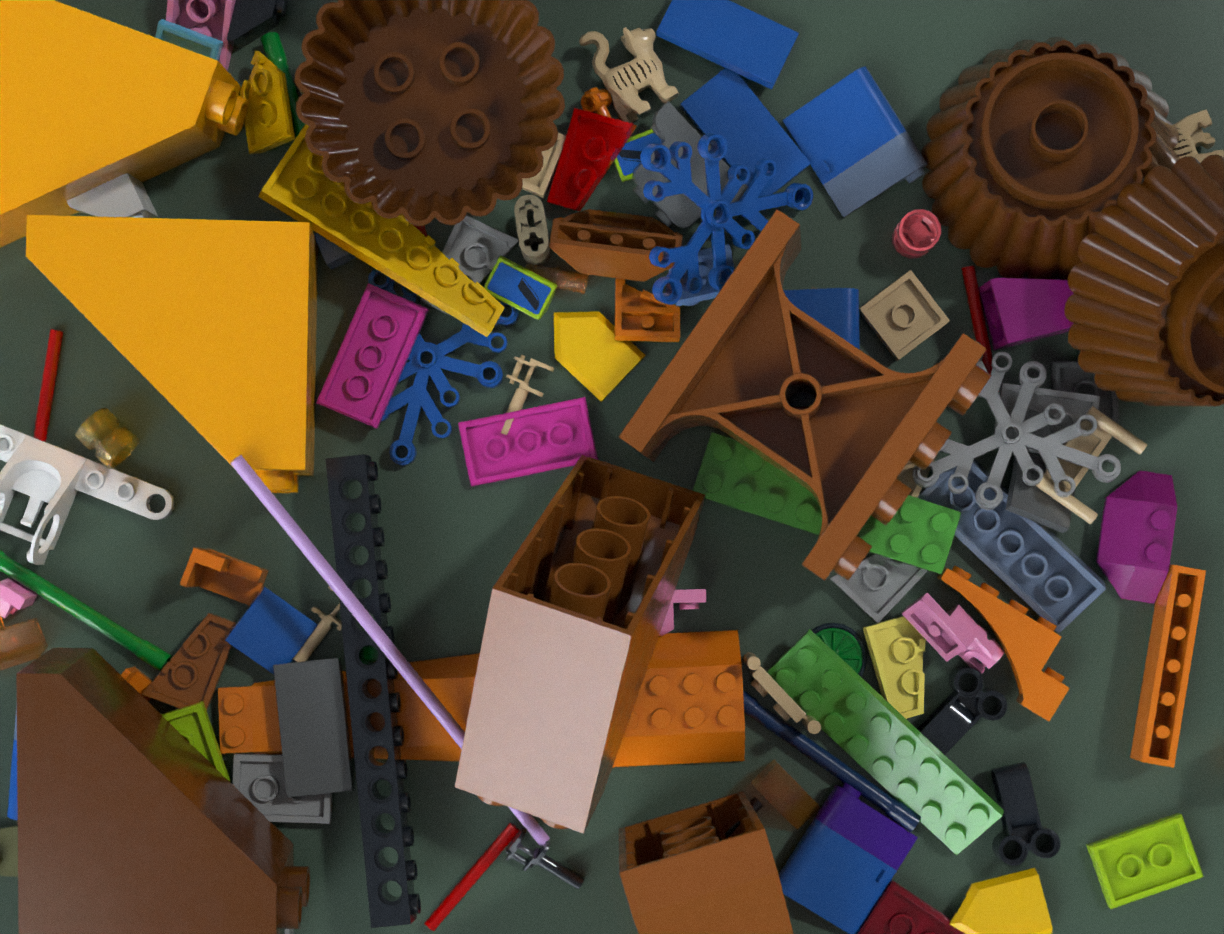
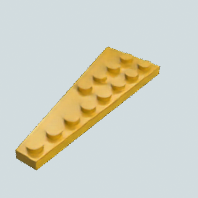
(386, 244)

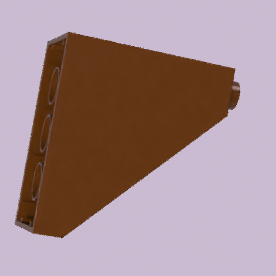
(132, 821)

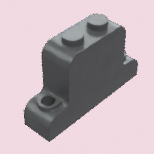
(678, 209)

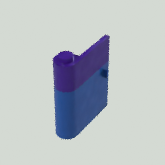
(845, 860)

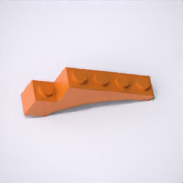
(1025, 642)

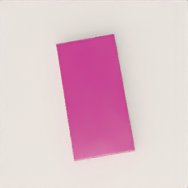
(372, 356)
(536, 442)

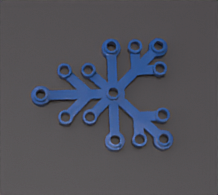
(748, 206)
(417, 395)

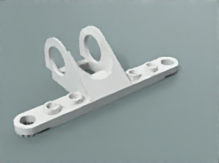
(55, 478)

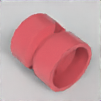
(916, 233)

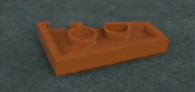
(195, 667)

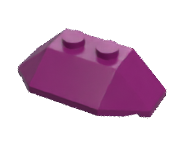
(1138, 535)

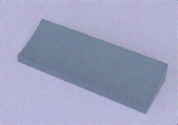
(1019, 550)

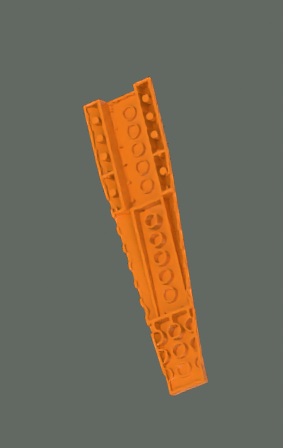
(683, 713)

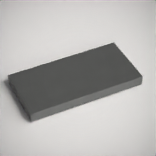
(313, 727)

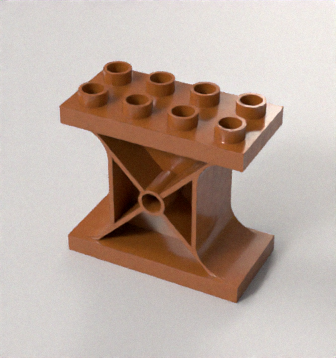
(856, 436)

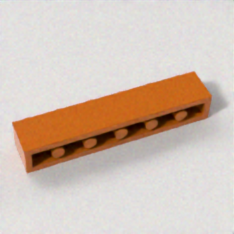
(1168, 667)

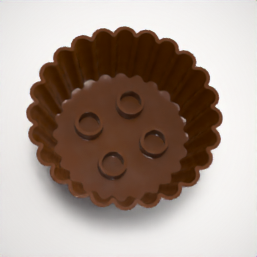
(430, 102)
(1039, 150)
(1154, 289)

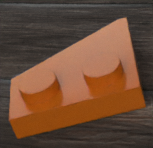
(643, 317)

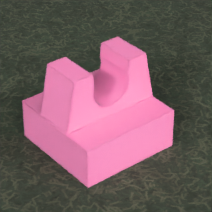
(14, 597)

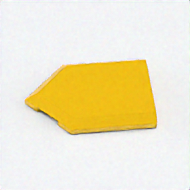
(269, 110)
(590, 353)
(1005, 906)

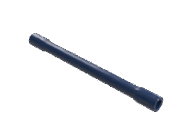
(892, 807)

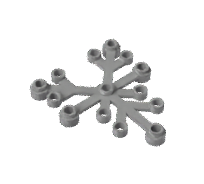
(1049, 447)

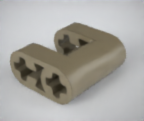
(534, 235)

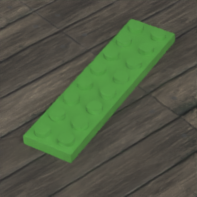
(742, 480)
(884, 743)

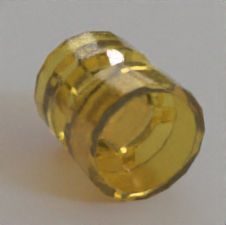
(115, 445)

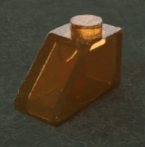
(785, 794)

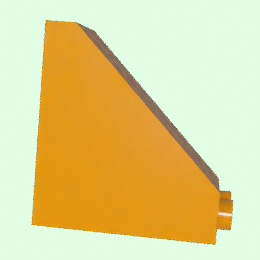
(97, 104)
(208, 317)

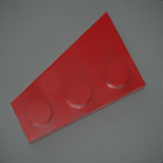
(586, 156)

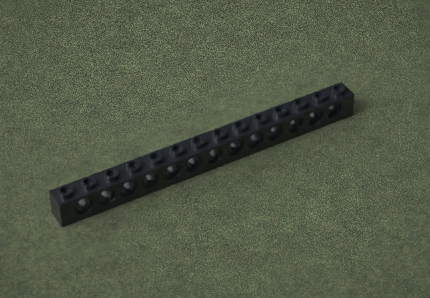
(383, 907)

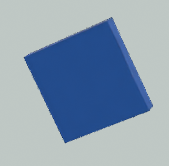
(270, 630)

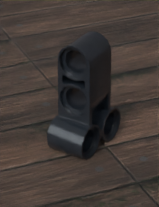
(960, 710)
(1020, 815)

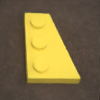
(898, 663)

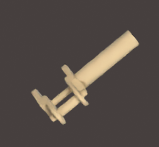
(521, 393)
(319, 632)

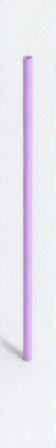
(366, 620)

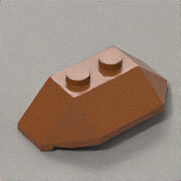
(612, 243)

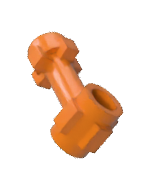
(597, 101)

